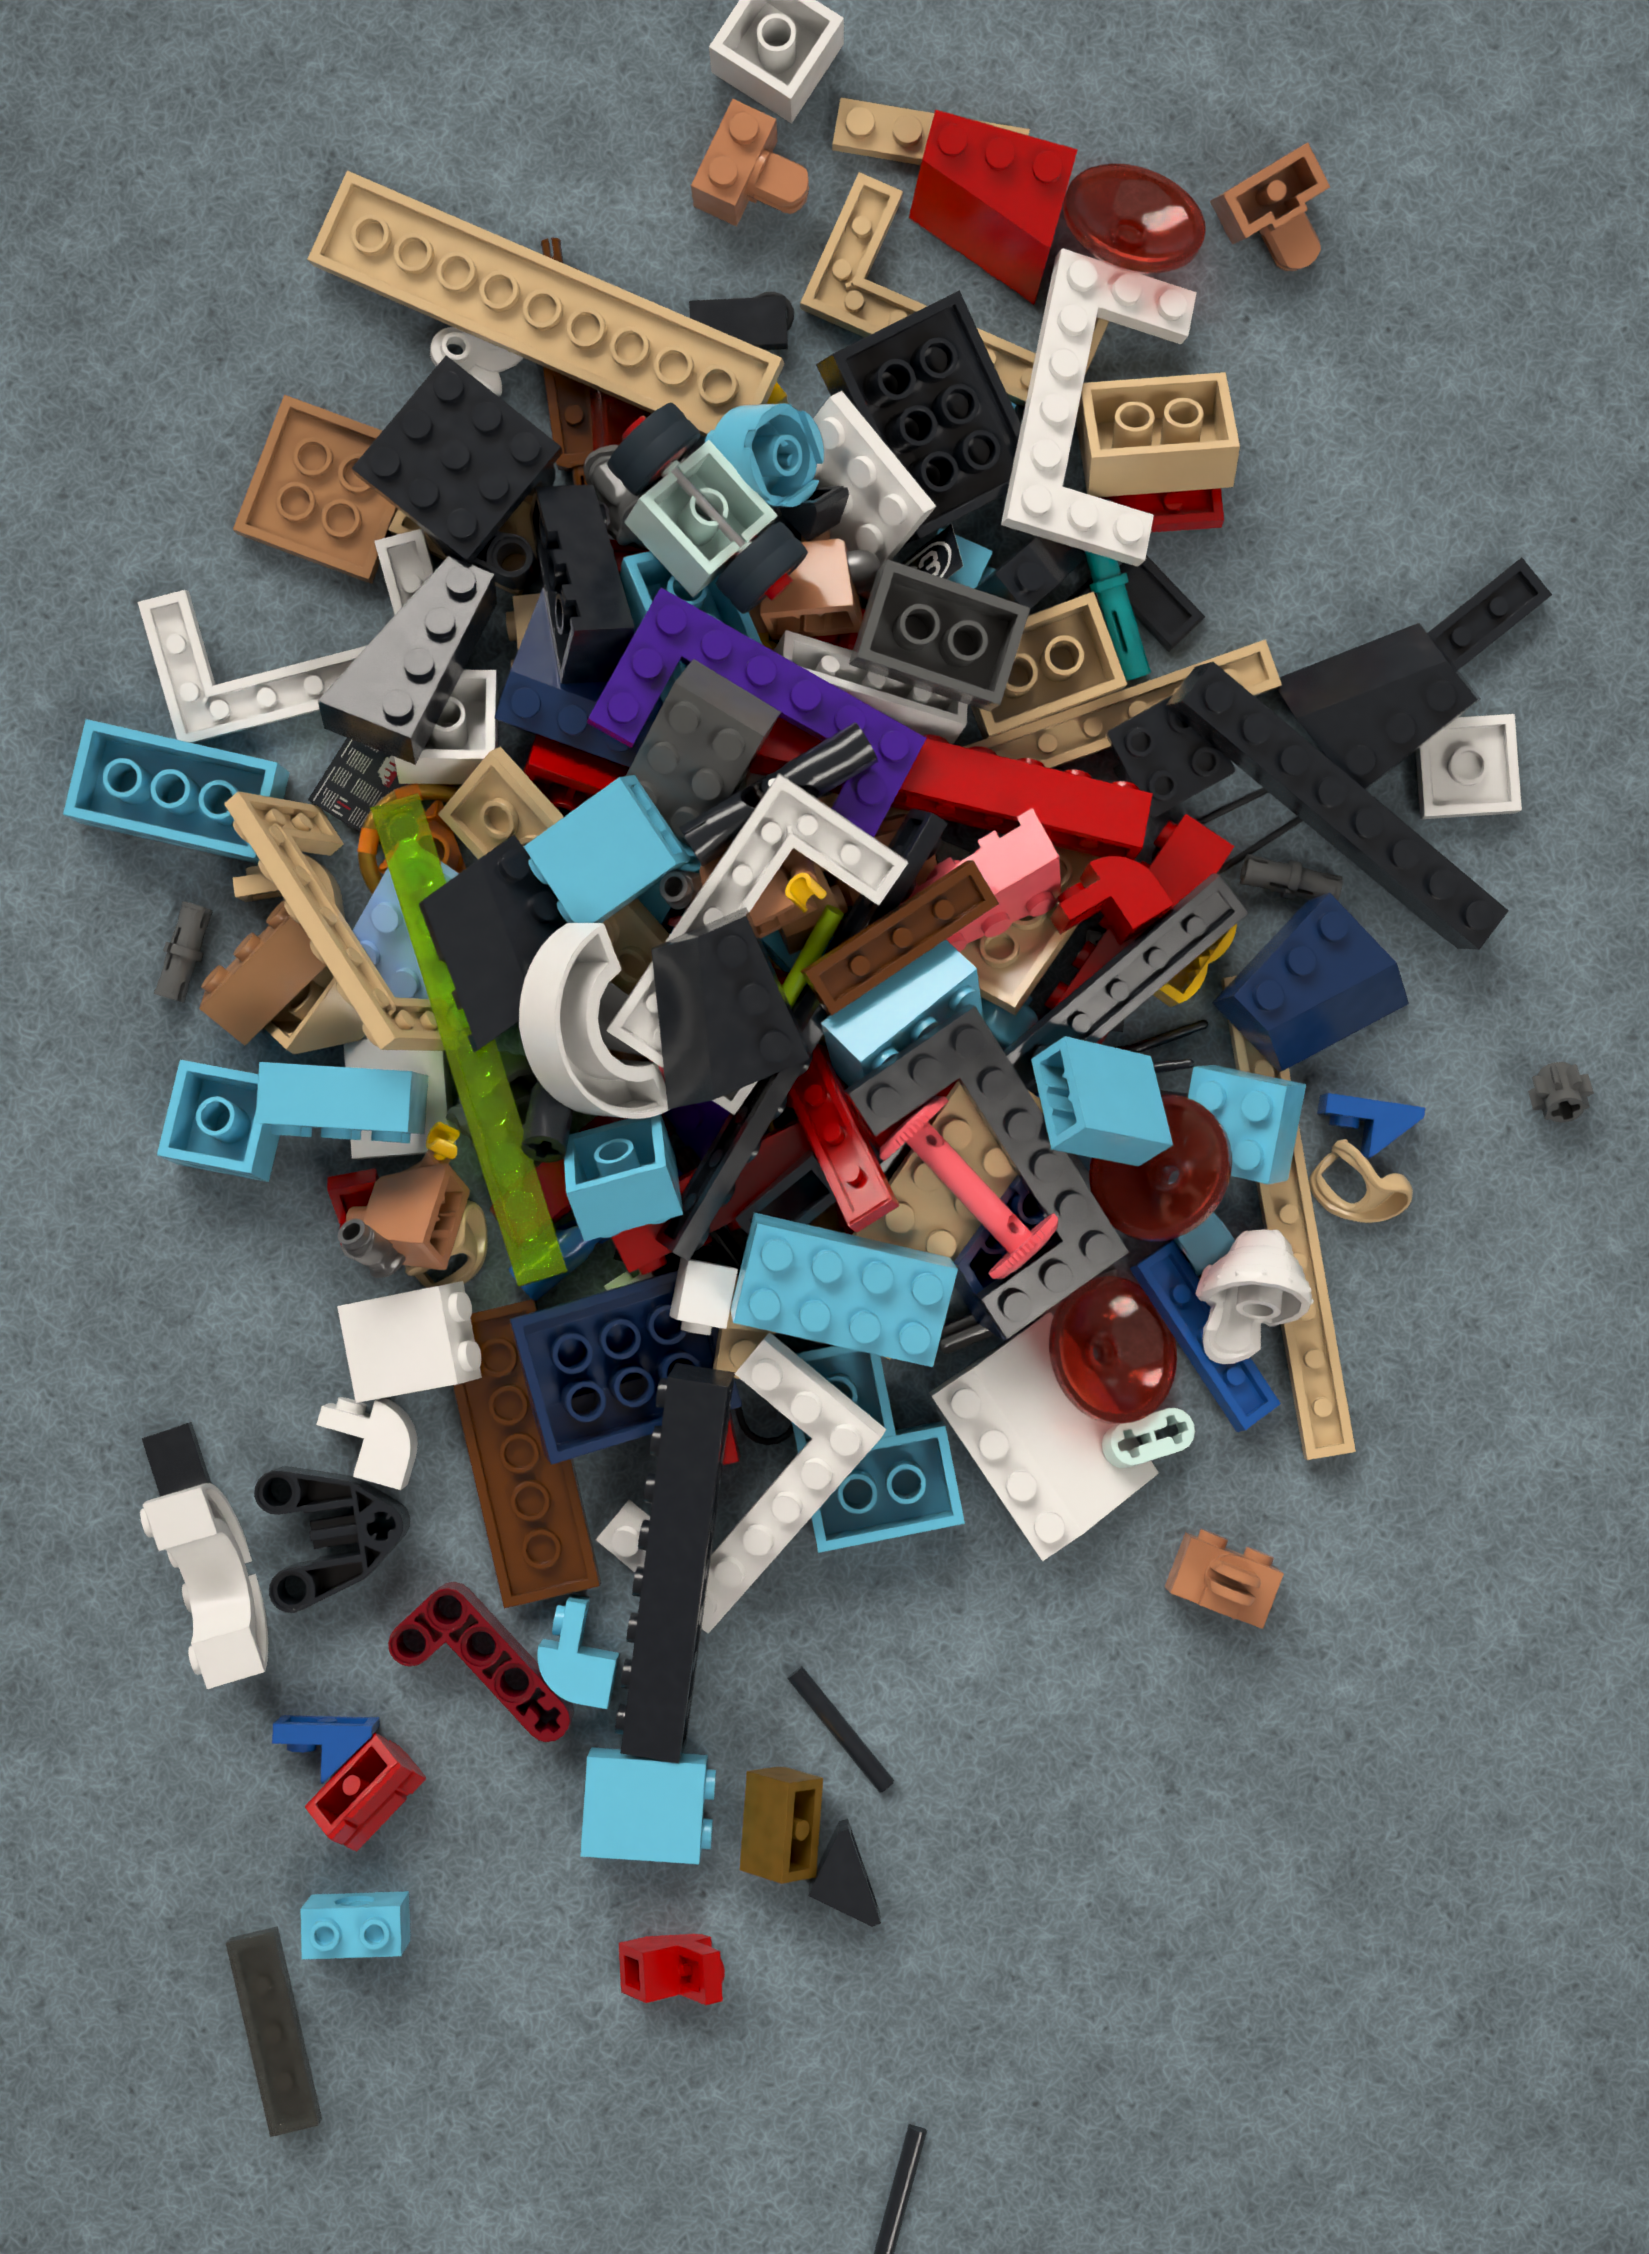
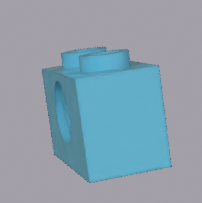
(355, 1925)

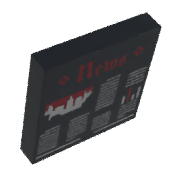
(355, 783)

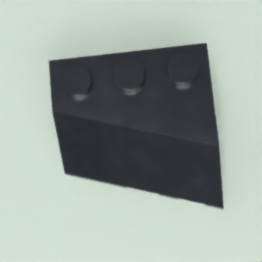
(1378, 701)
(488, 932)
(721, 1012)

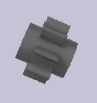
(1560, 1092)

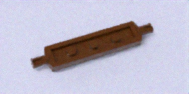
(568, 406)

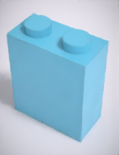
(606, 852)
(1101, 1102)
(646, 1807)

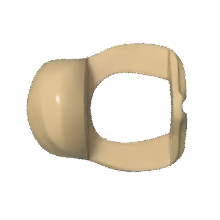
(1383, 1198)
(469, 1240)

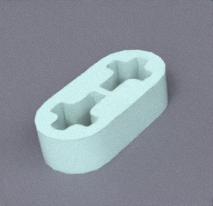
(1151, 1447)

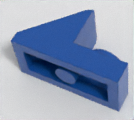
(1382, 1119)
(336, 1734)

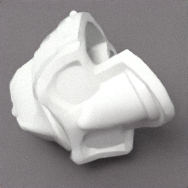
(1250, 1287)

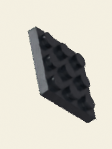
(457, 460)

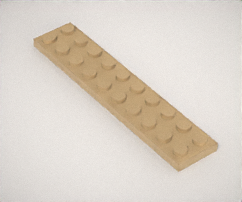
(538, 306)

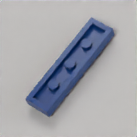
(1172, 1290)

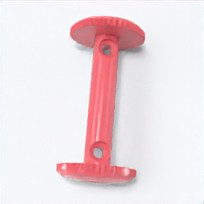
(970, 1188)

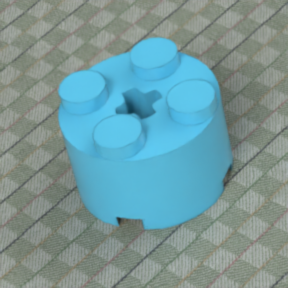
(772, 450)

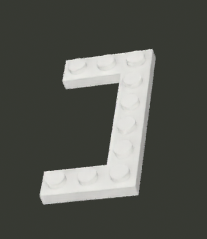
(1036, 496)
(210, 710)
(781, 821)
(839, 1441)

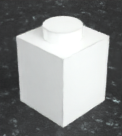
(703, 1295)

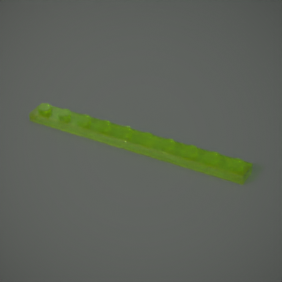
(477, 1075)

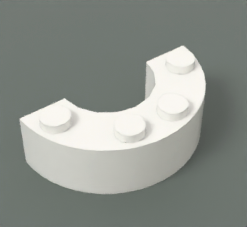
(564, 1033)
(225, 1602)

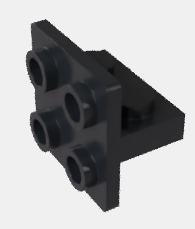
(1166, 757)

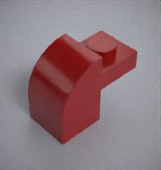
(1119, 889)
(670, 1967)

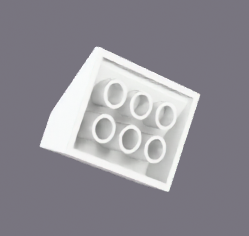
(1035, 1443)

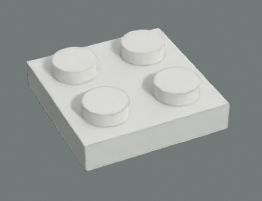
(1470, 769)

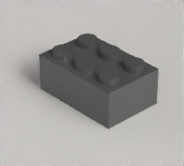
(939, 635)
(700, 745)

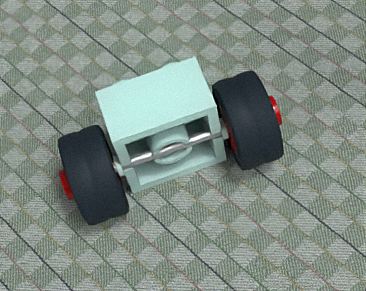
(702, 513)

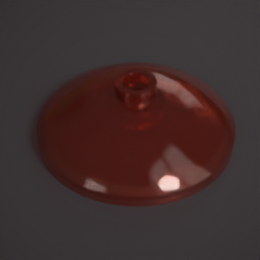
(1134, 218)
(1140, 1197)
(1132, 1346)

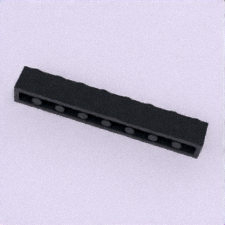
(1336, 806)
(676, 1561)

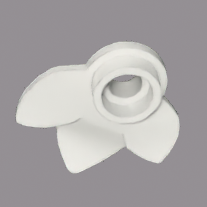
(478, 356)

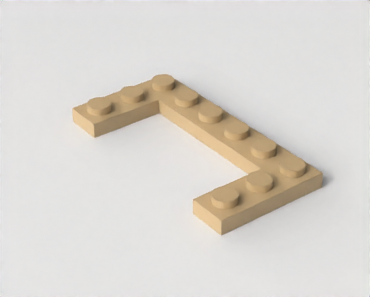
(849, 300)
(279, 835)

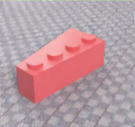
(1020, 872)

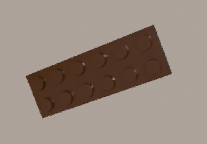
(526, 1503)

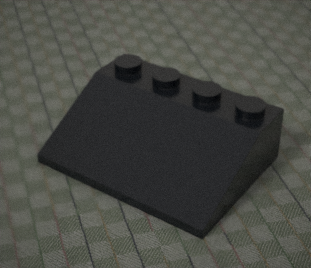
(934, 405)

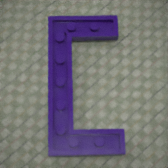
(682, 632)

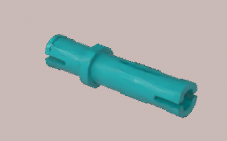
(1118, 614)

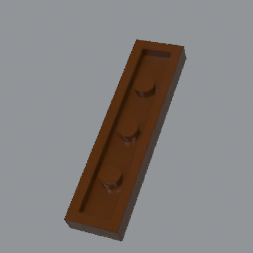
(899, 937)

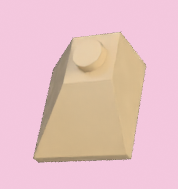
(316, 1018)

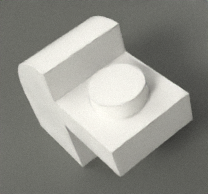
(388, 1438)

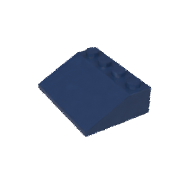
(558, 711)
(599, 1365)

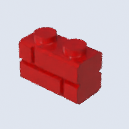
(365, 1792)

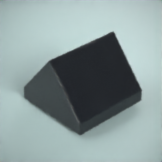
(819, 512)

